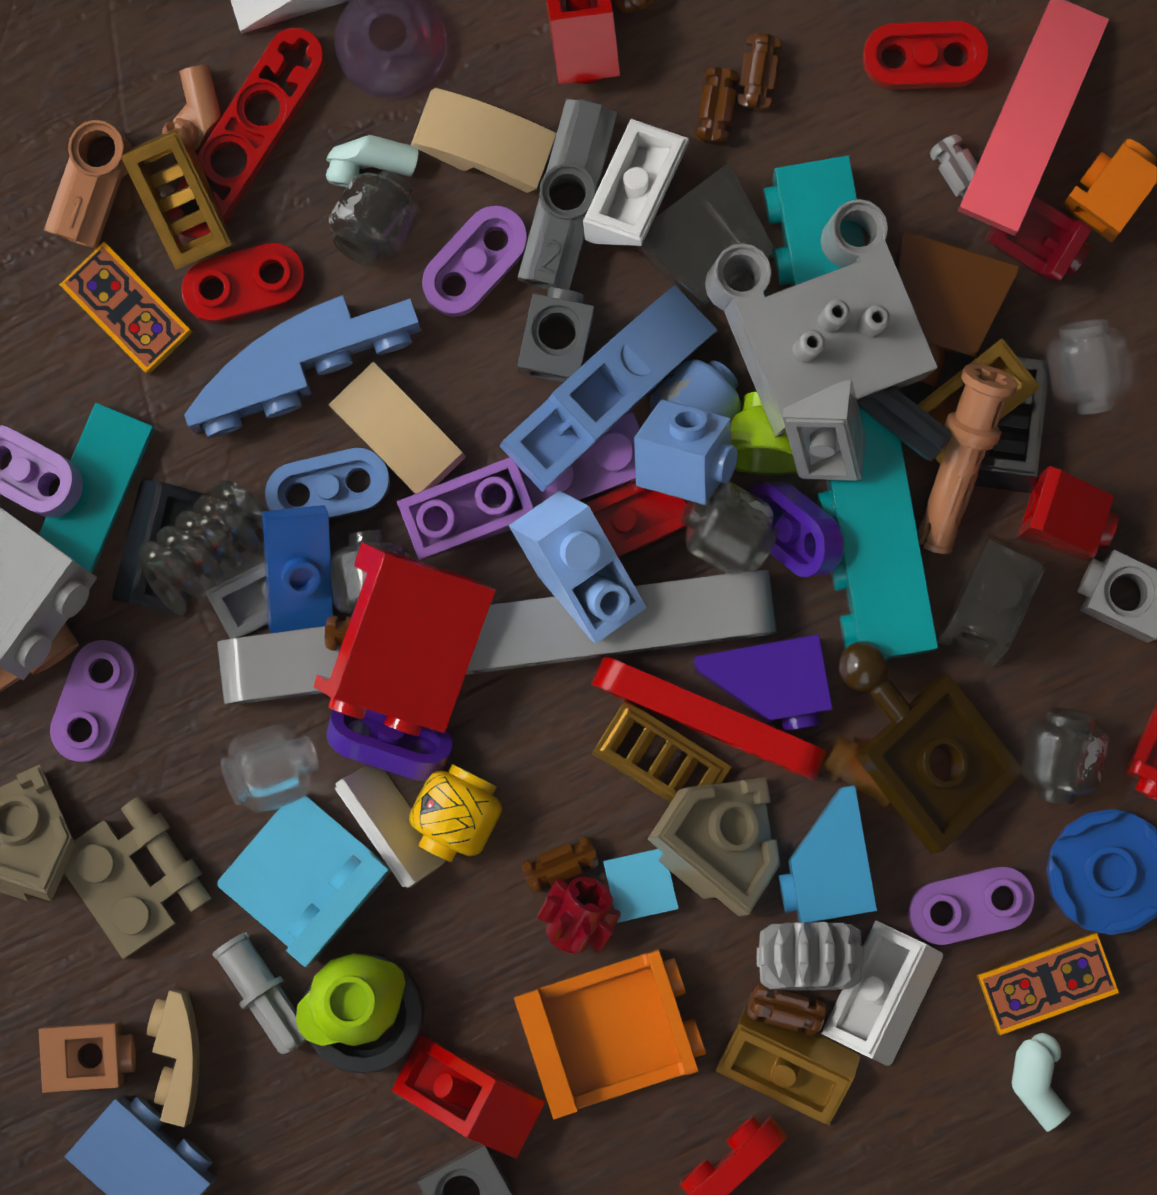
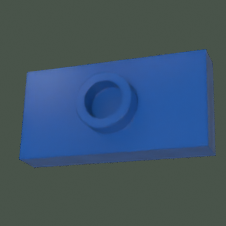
(297, 568)

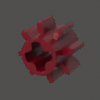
(579, 915)

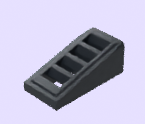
(1016, 474)

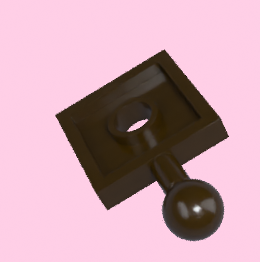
(901, 751)

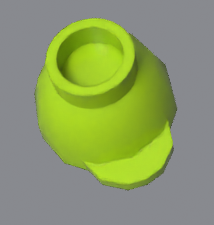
(756, 444)
(351, 1001)

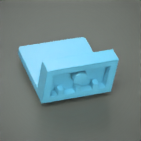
(304, 878)

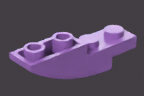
(501, 493)

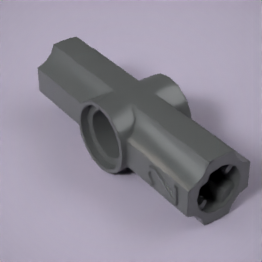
(578, 159)

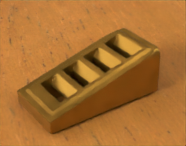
(147, 185)
(619, 728)

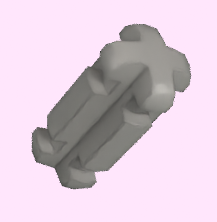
(956, 164)

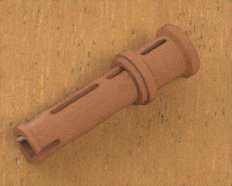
(972, 433)

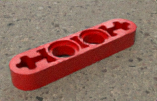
(254, 139)
(709, 718)

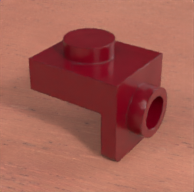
(1045, 242)

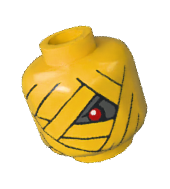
(455, 813)

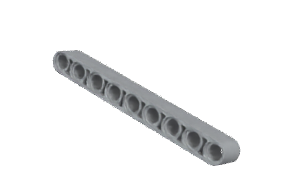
(523, 635)

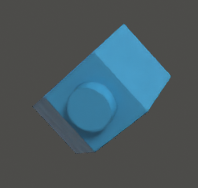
(830, 865)

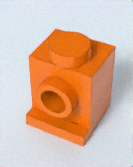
(1115, 189)

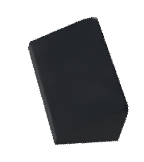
(154, 508)

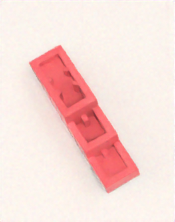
(1033, 116)

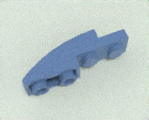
(272, 368)
(607, 387)

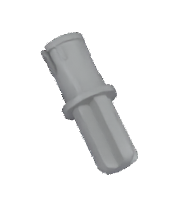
(260, 992)

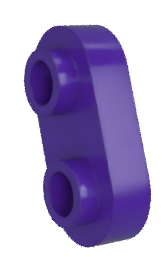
(807, 536)
(387, 748)

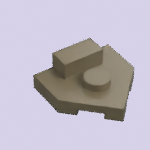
(32, 837)
(720, 841)

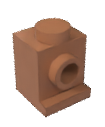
(62, 1061)

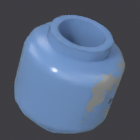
(700, 386)

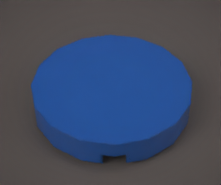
(1105, 871)

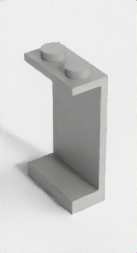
(36, 595)

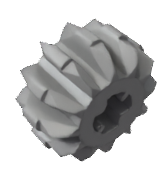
(810, 956)

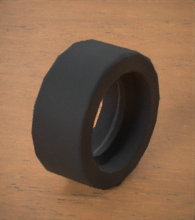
(393, 1050)

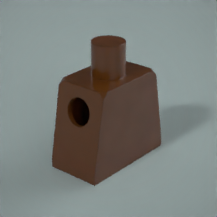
(952, 297)

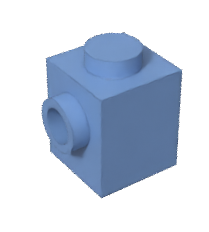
(684, 452)

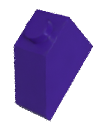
(773, 680)

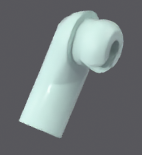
(369, 152)
(1033, 1079)

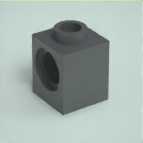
(547, 363)
(477, 1164)

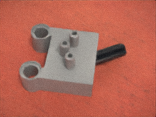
(834, 330)

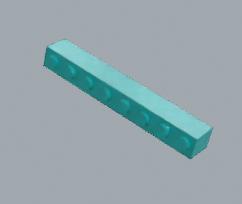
(875, 514)

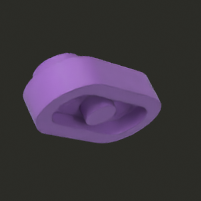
(475, 263)
(33, 471)
(97, 702)
(971, 905)

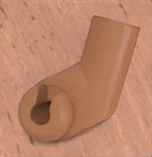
(202, 108)

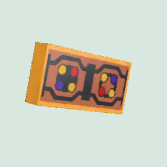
(126, 308)
(1047, 983)

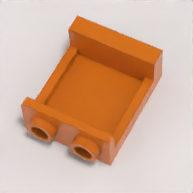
(609, 1032)

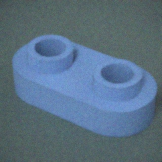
(328, 482)

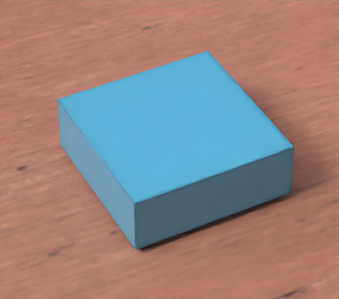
(640, 885)

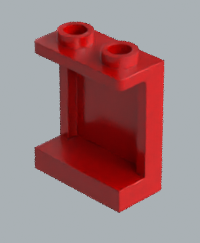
(407, 642)

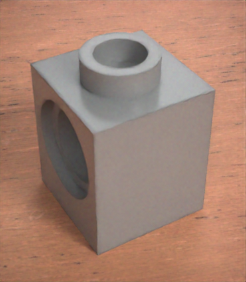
(1098, 603)

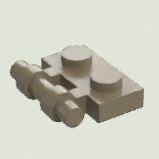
(118, 890)

